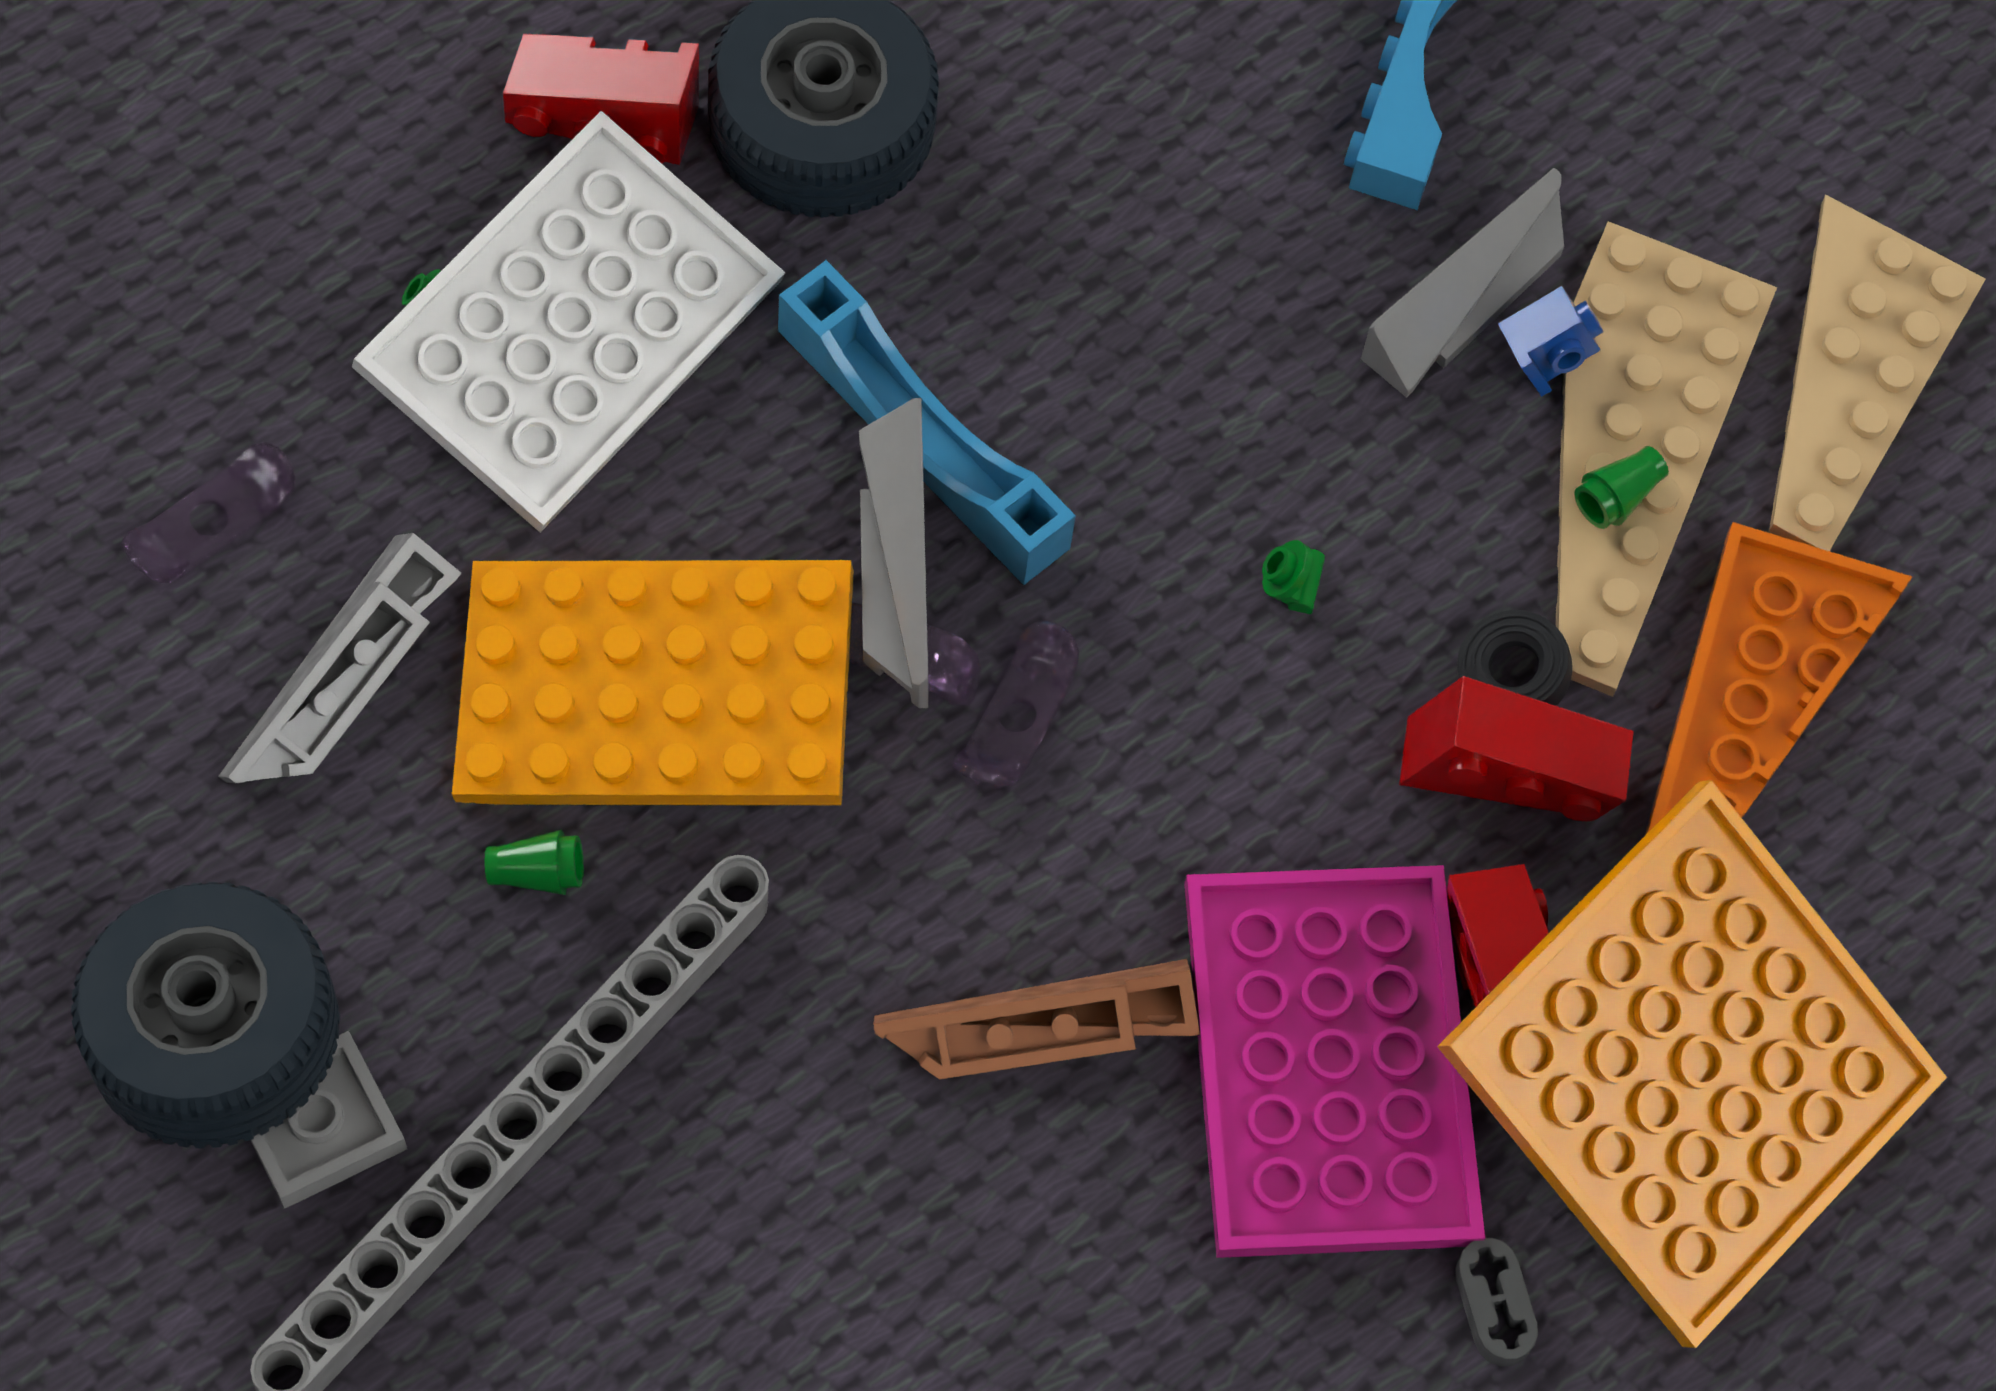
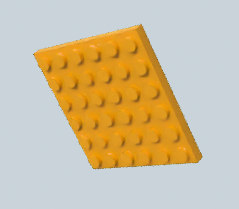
(1694, 1063)

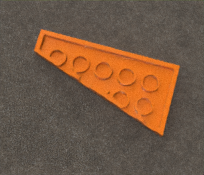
(1767, 659)

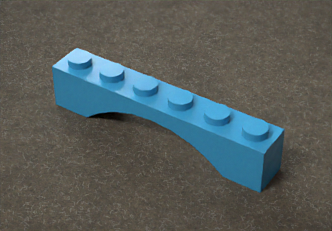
(1402, 133)
(987, 492)

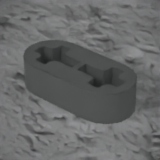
(1481, 1305)

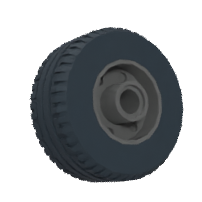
(822, 103)
(206, 1014)

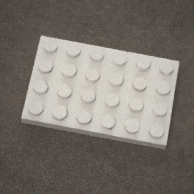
(568, 321)

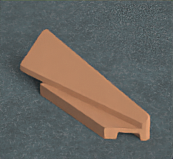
(1046, 1021)

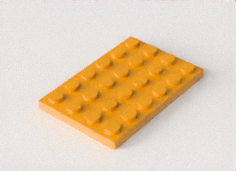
(655, 683)

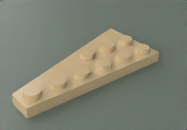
(1865, 351)

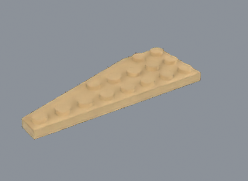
(1662, 381)

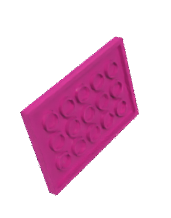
(1324, 1062)

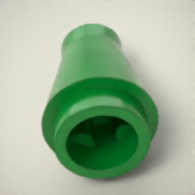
(1618, 488)
(537, 863)

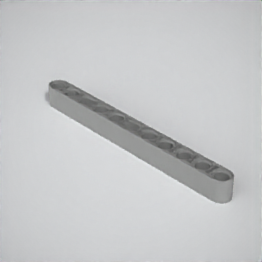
(527, 1099)

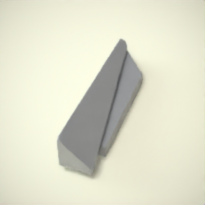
(1468, 289)
(895, 550)
(345, 664)

